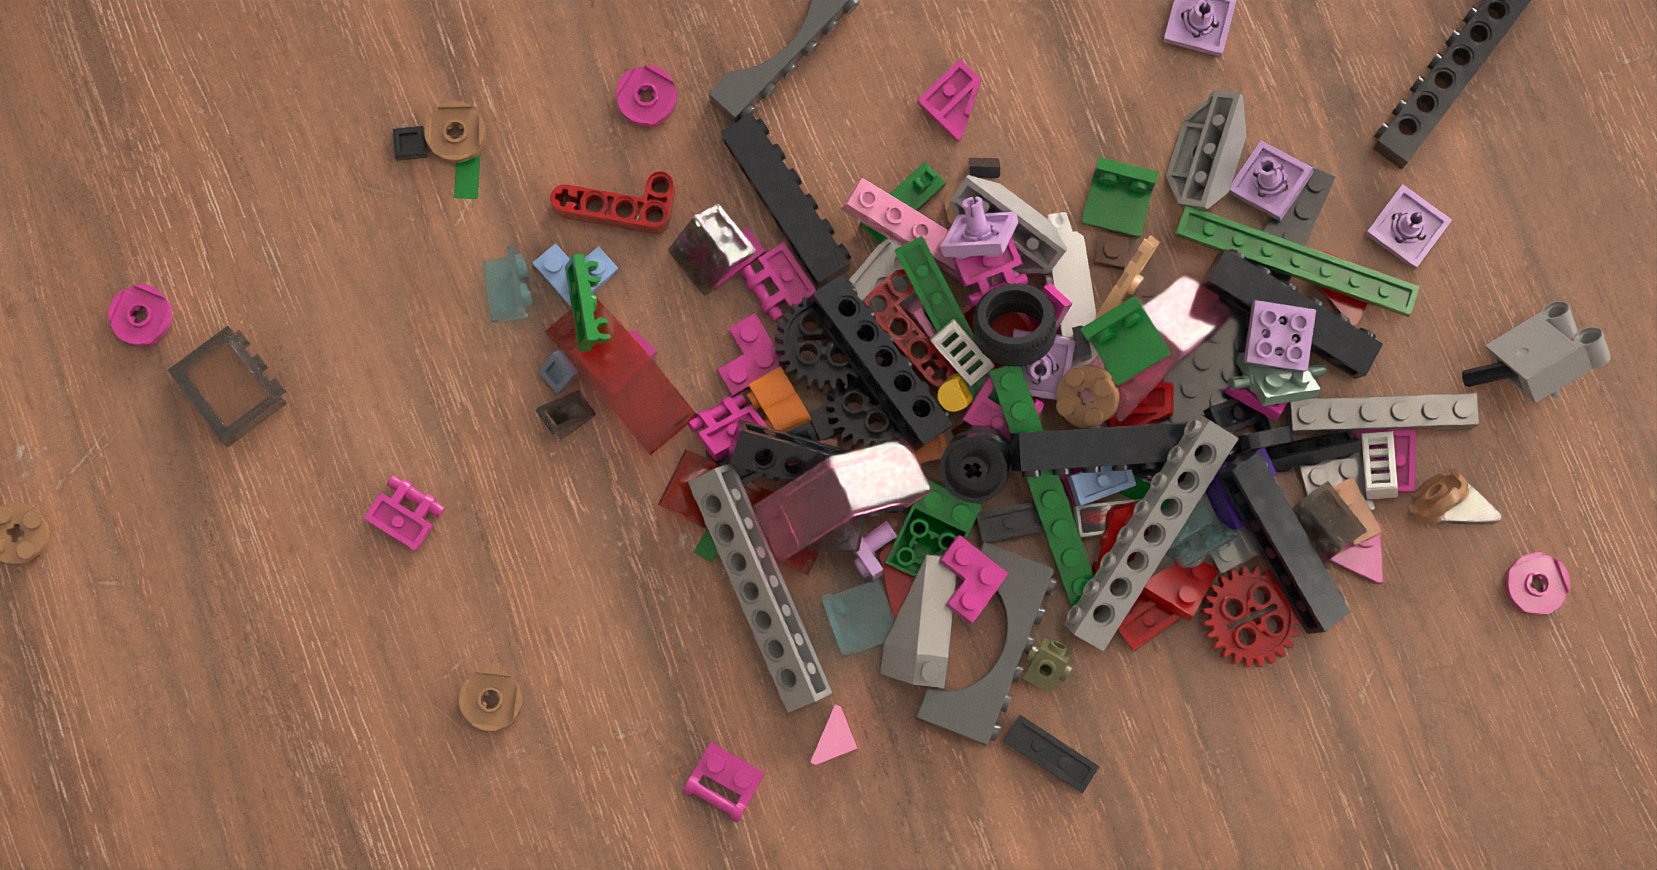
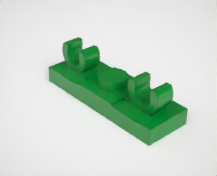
(914, 192)
(584, 302)

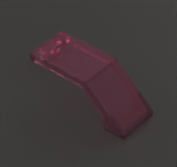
(1184, 318)
(838, 491)

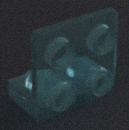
(505, 287)
(1200, 536)
(859, 617)

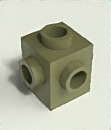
(1048, 664)

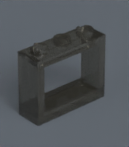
(229, 434)

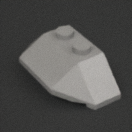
(1208, 150)
(1034, 235)

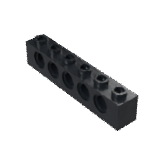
(879, 379)
(752, 437)

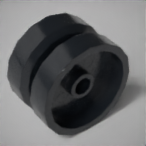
(959, 467)

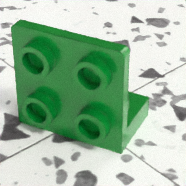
(1119, 197)
(1126, 340)

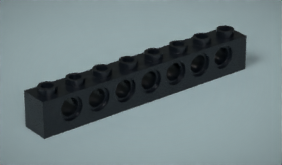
(1400, 147)

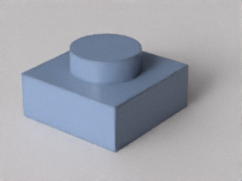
(558, 371)

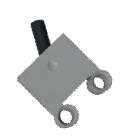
(1540, 354)

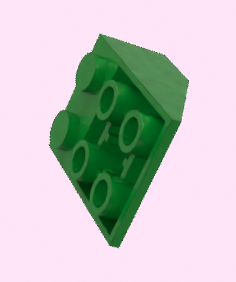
(931, 527)

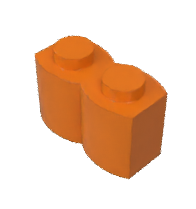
(777, 400)

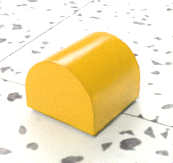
(954, 394)

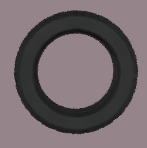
(1010, 299)

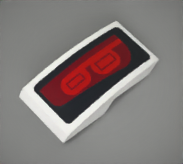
(1092, 518)

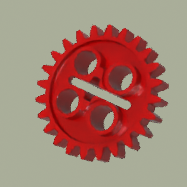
(1262, 642)

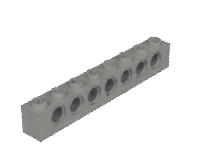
(1151, 548)
(760, 587)

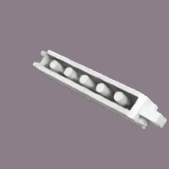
(1073, 280)

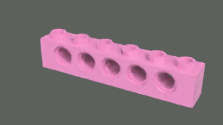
(902, 224)

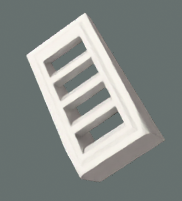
(946, 332)
(1380, 488)

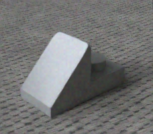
(1238, 552)

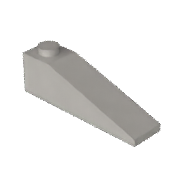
(920, 636)

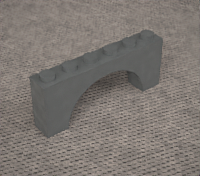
(976, 708)

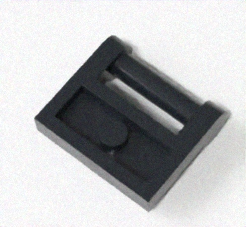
(1235, 416)

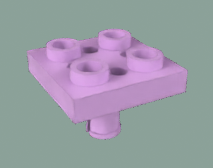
(1199, 21)
(1267, 163)
(1414, 218)
(979, 232)
(1262, 345)
(1061, 354)
(865, 559)

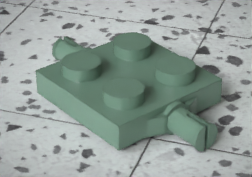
(1277, 384)

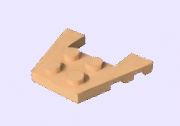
(1131, 277)

